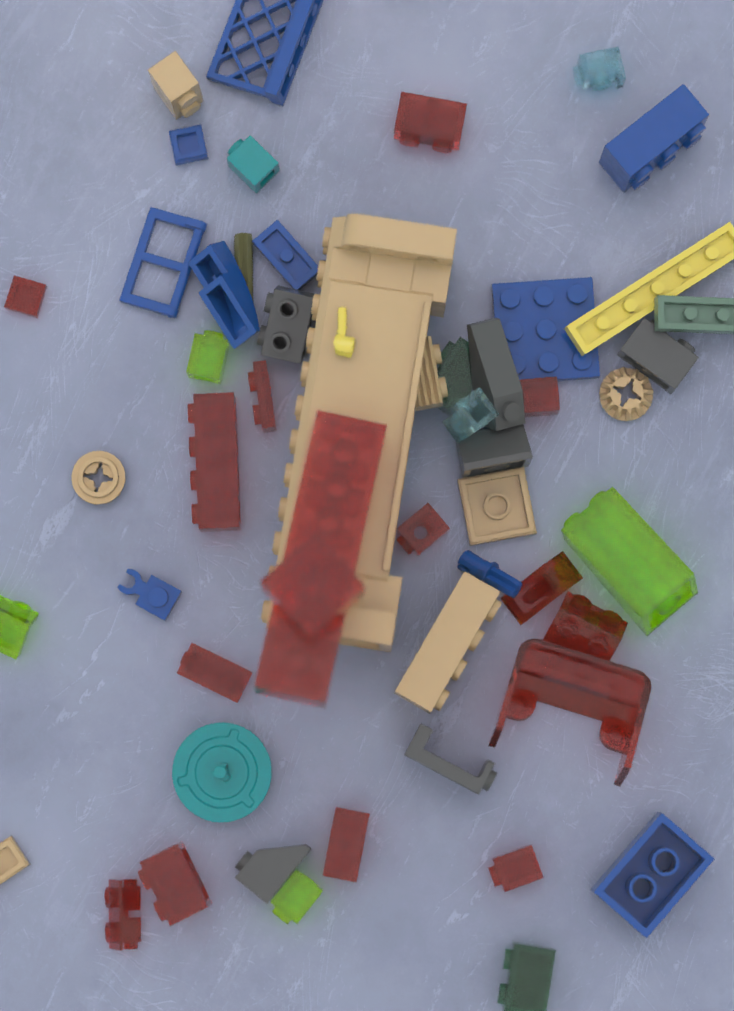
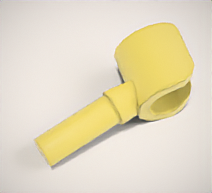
(343, 344)

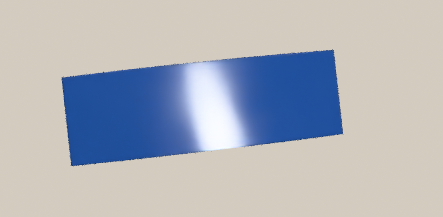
(226, 293)

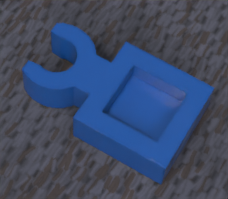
(154, 595)

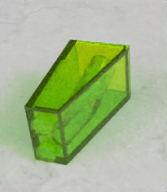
(630, 560)

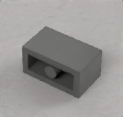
(658, 355)

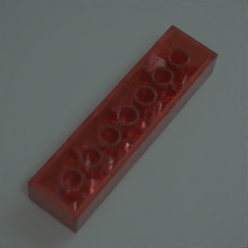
(335, 506)

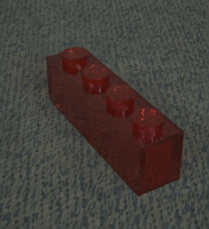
(216, 462)

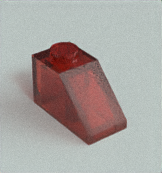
(543, 587)

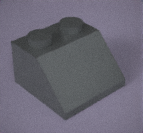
(494, 451)

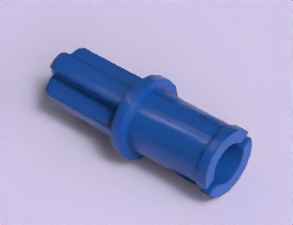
(489, 573)

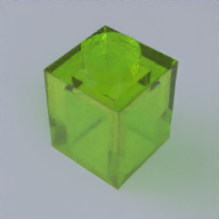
(208, 357)
(295, 897)

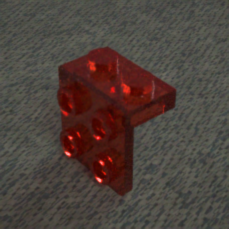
(586, 627)

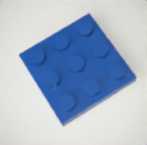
(534, 326)

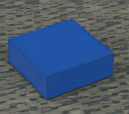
(188, 144)

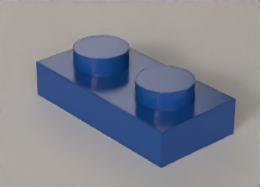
(286, 255)

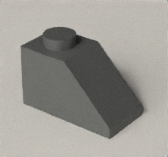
(269, 868)

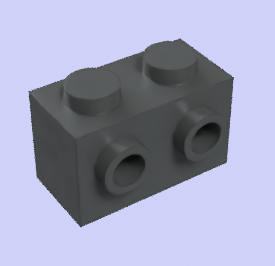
(287, 324)

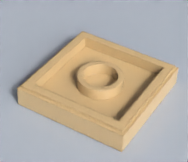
(497, 506)

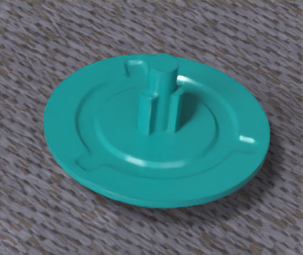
(221, 772)

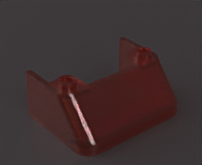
(582, 686)

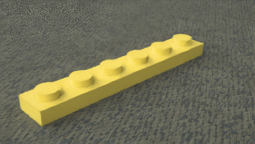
(638, 298)

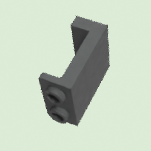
(417, 753)

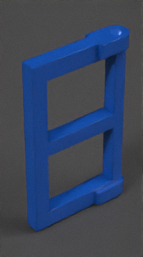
(141, 256)

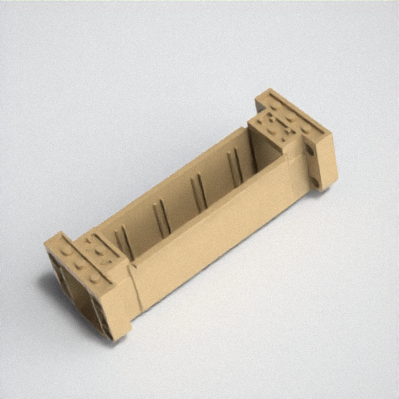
(391, 283)

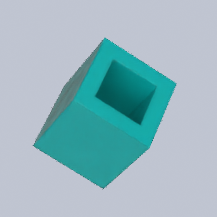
(252, 163)

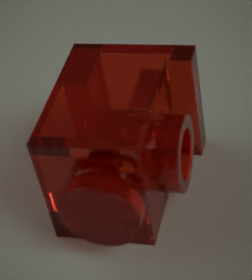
(427, 519)

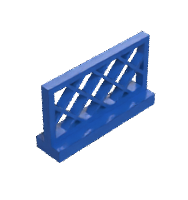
(284, 61)

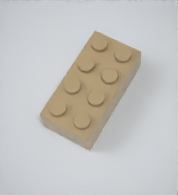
(447, 642)

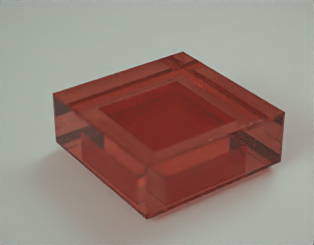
(25, 296)

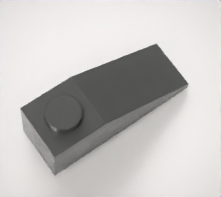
(495, 372)

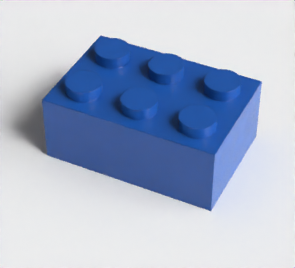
(654, 139)
(652, 874)

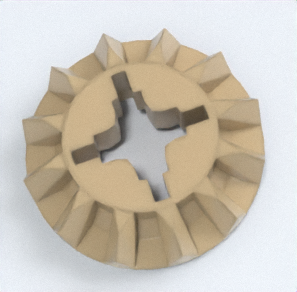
(611, 399)
(88, 465)

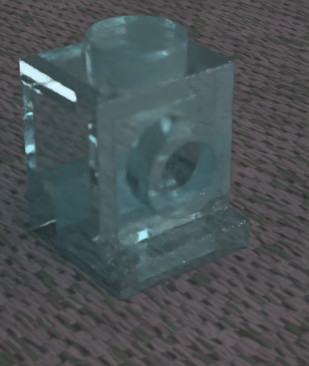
(600, 69)
(470, 415)

